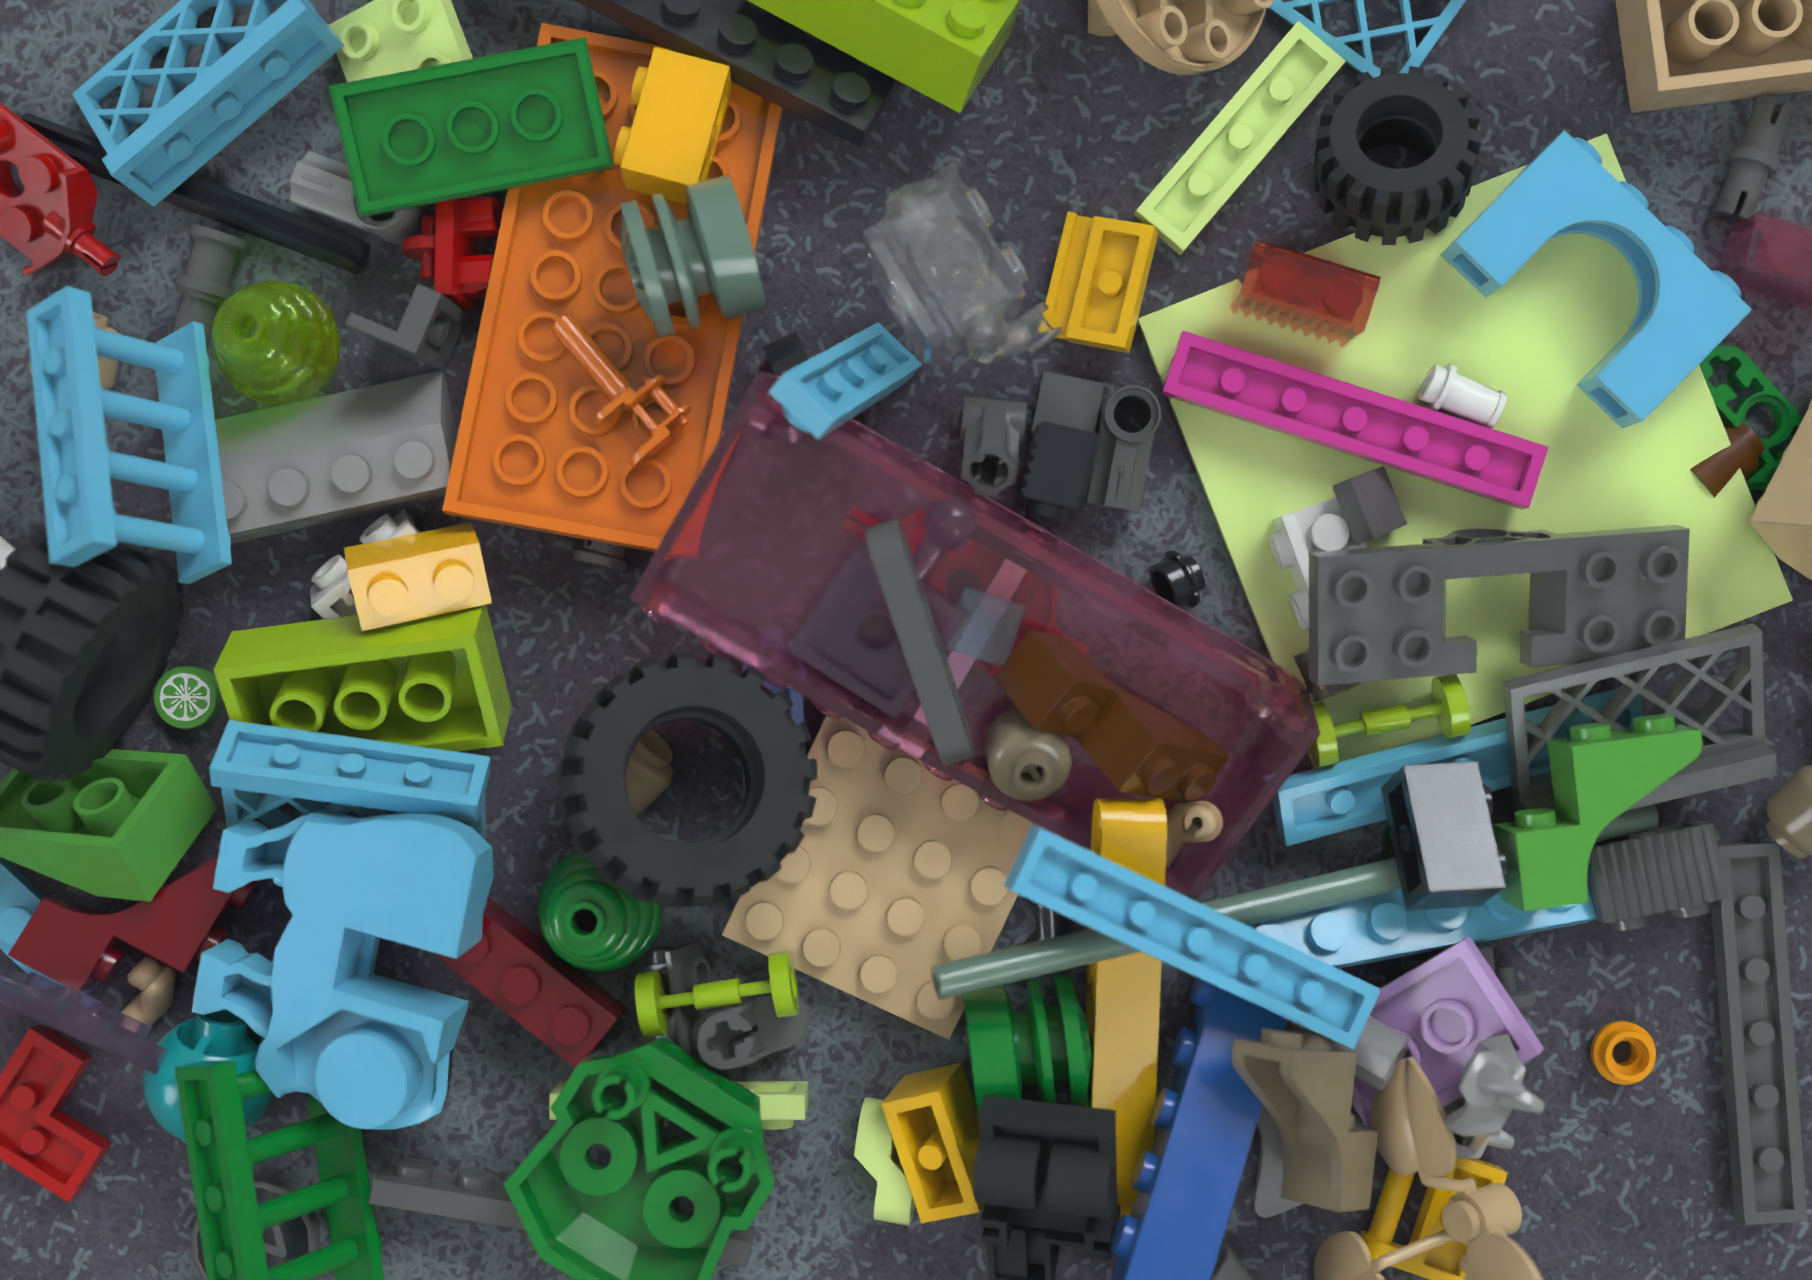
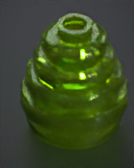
(289, 352)

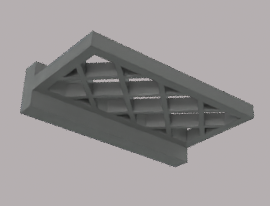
(1726, 755)

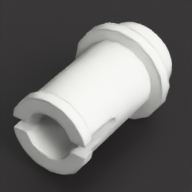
(1461, 396)

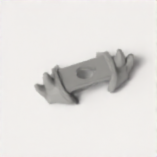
(1490, 1091)

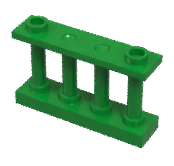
(225, 1187)

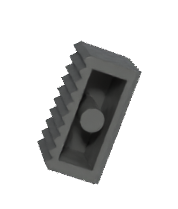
(1656, 872)

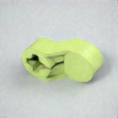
(880, 1158)

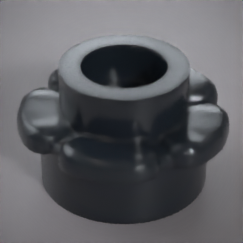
(1178, 579)

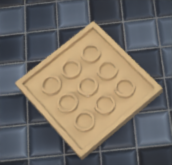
(886, 879)

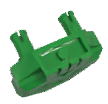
(620, 1214)

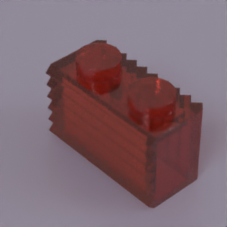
(1304, 293)

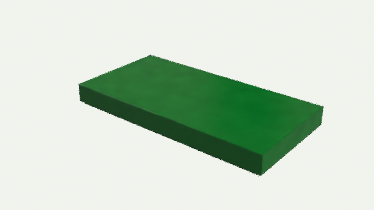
(471, 127)

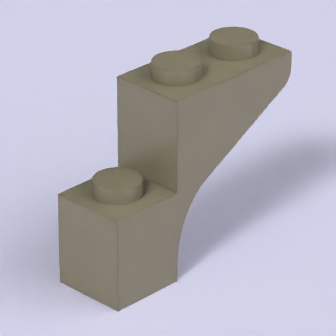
(1310, 1098)

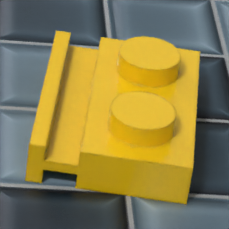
(1100, 280)

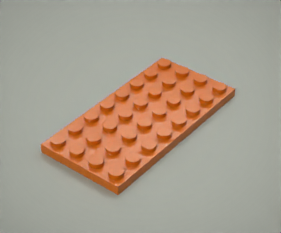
(529, 406)

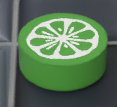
(188, 697)

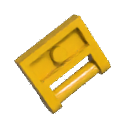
(1442, 1260)

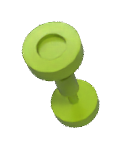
(1449, 706)
(653, 1003)

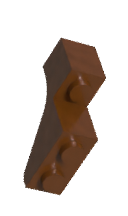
(1124, 736)

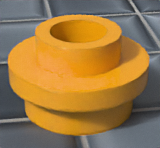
(1641, 1058)

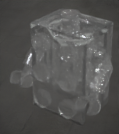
(949, 276)

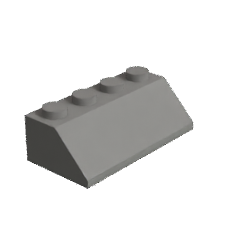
(336, 456)

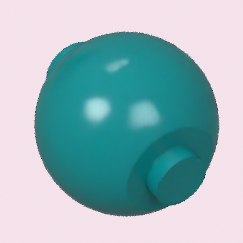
(202, 1038)

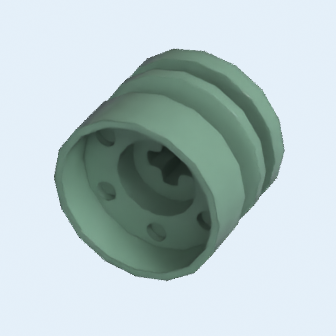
(692, 256)

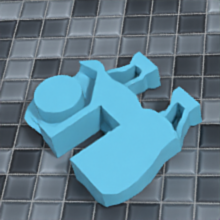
(329, 1025)

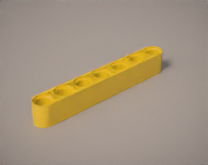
(1126, 991)

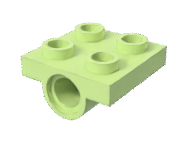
(399, 37)

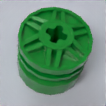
(1029, 1044)

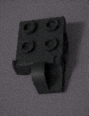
(1044, 1184)

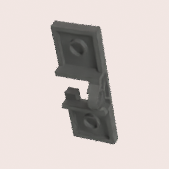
(1589, 599)

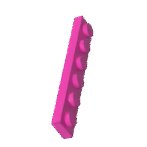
(1354, 420)

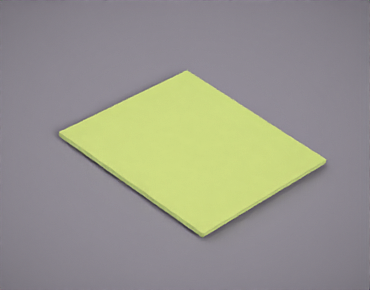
(1535, 346)

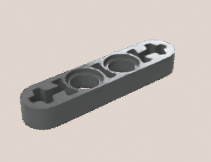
(920, 641)

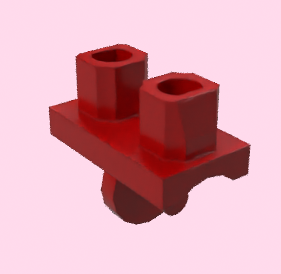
(451, 248)

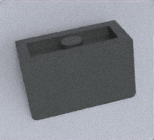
(426, 330)

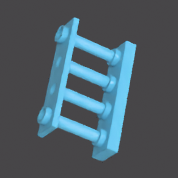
(75, 450)

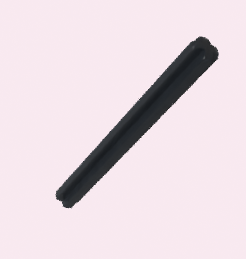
(225, 205)

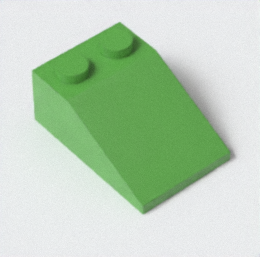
(109, 828)

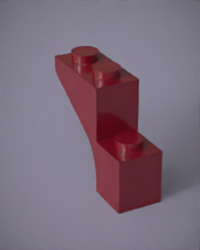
(175, 927)

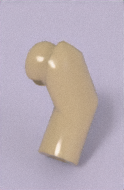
(1191, 824)
(156, 988)

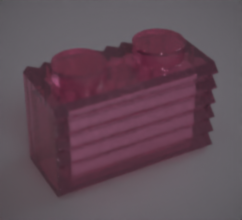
(1770, 259)

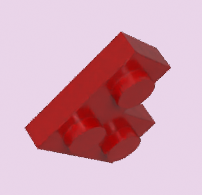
(33, 1129)

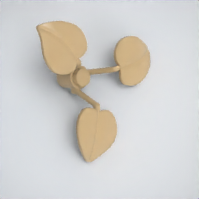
(1417, 1140)

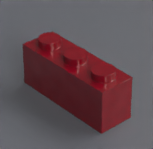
(536, 986)

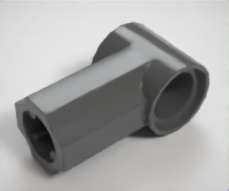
(991, 443)
(1123, 456)

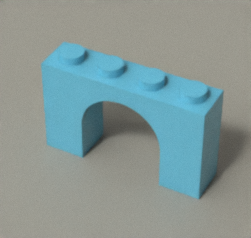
(1680, 300)

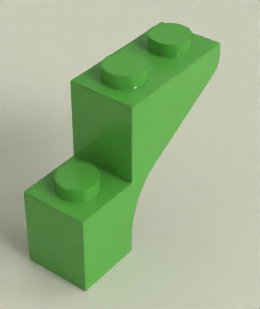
(1593, 782)

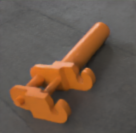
(619, 389)

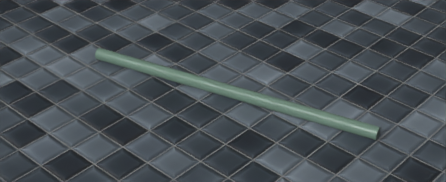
(1248, 908)

